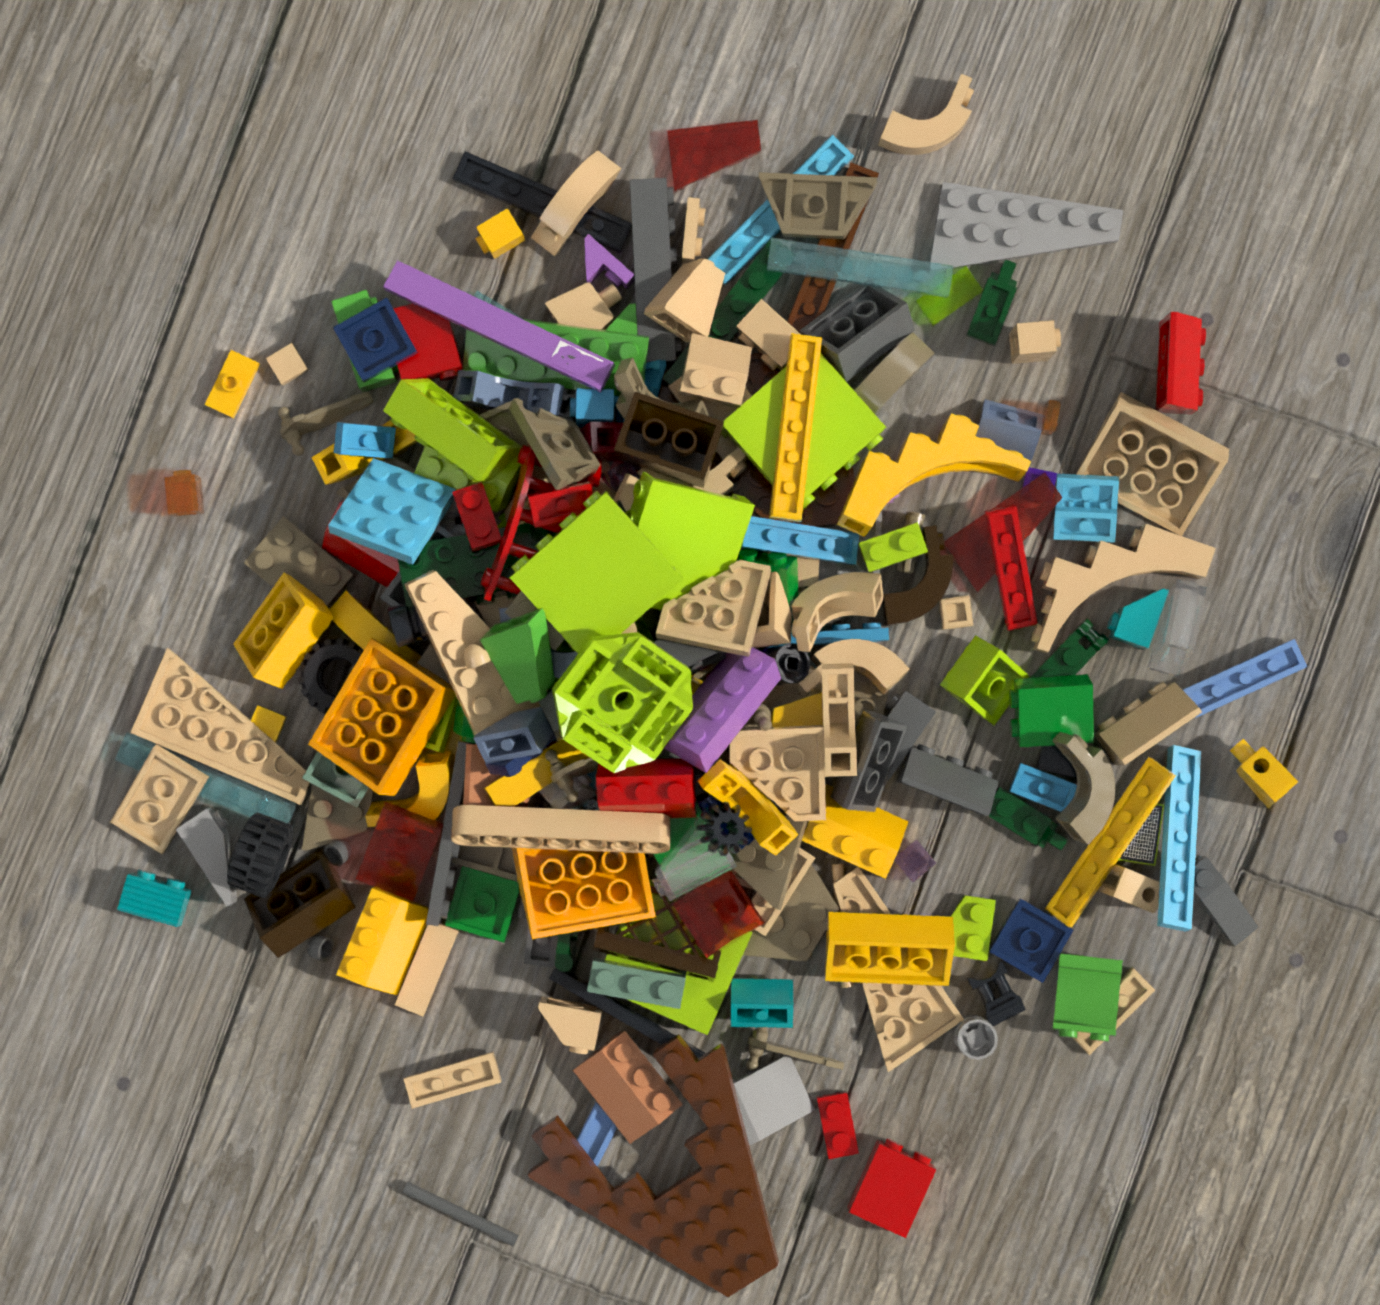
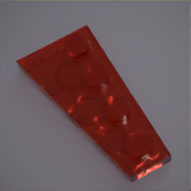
(972, 544)

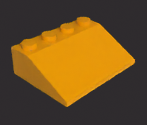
(382, 718)
(581, 889)

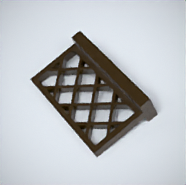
(657, 955)

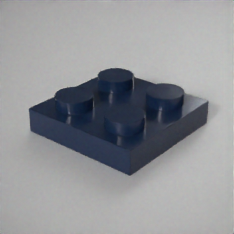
(375, 340)
(1031, 940)

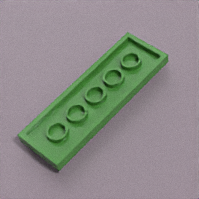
(496, 360)

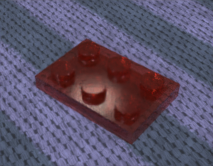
(399, 851)

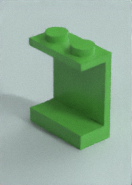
(1087, 996)

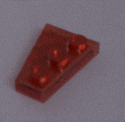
(708, 149)

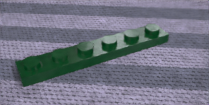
(741, 299)

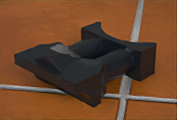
(998, 1008)

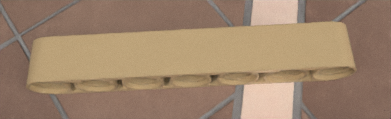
(560, 829)

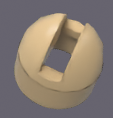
(475, 655)

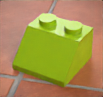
(983, 679)

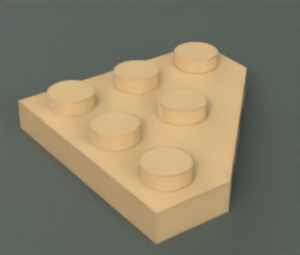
(719, 610)
(785, 767)

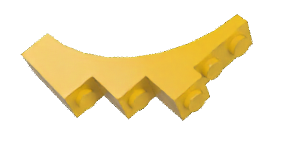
(921, 458)

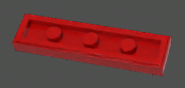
(1011, 567)

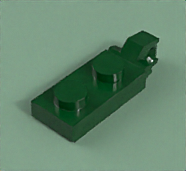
(993, 305)
(1025, 820)

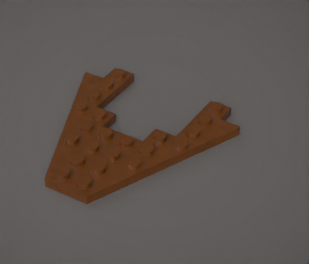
(707, 1221)

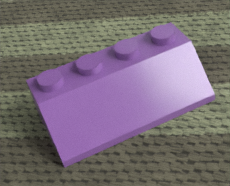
(723, 707)

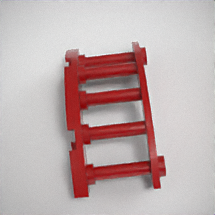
(492, 577)

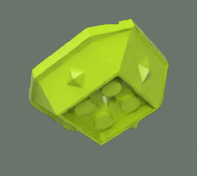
(629, 730)

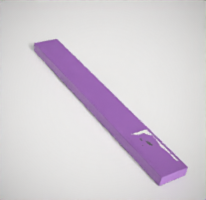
(499, 326)

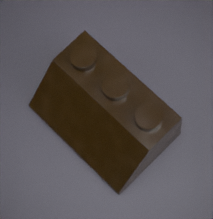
(668, 439)
(300, 904)

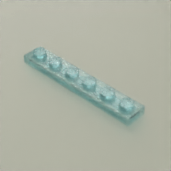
(859, 267)
(219, 787)

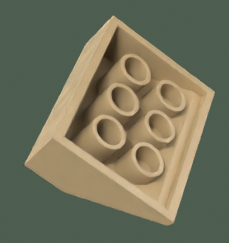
(1159, 463)

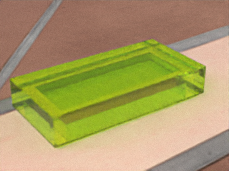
(962, 290)

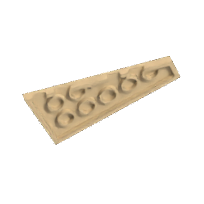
(452, 629)
(203, 725)
(902, 1014)

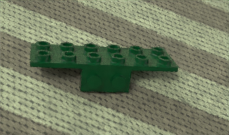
(463, 568)

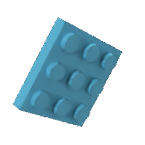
(392, 511)

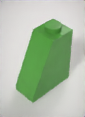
(522, 655)

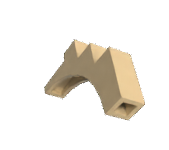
(1152, 552)

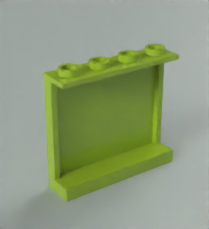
(839, 428)
(690, 528)
(595, 573)
(700, 997)

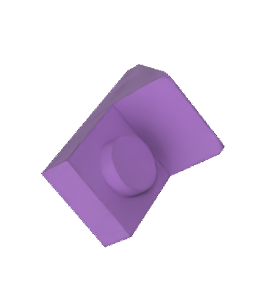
(598, 259)

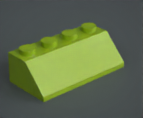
(450, 429)

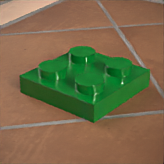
(483, 904)

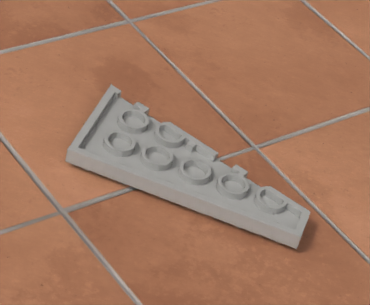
(998, 225)

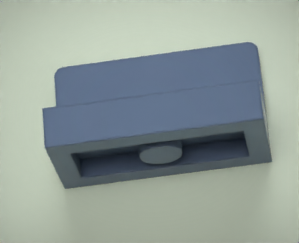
(1010, 427)

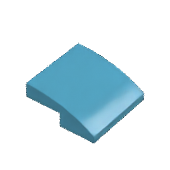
(1086, 508)

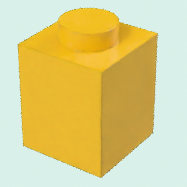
(499, 234)

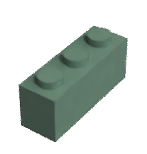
(636, 983)

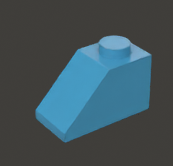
(592, 406)

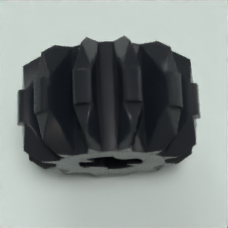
(712, 829)

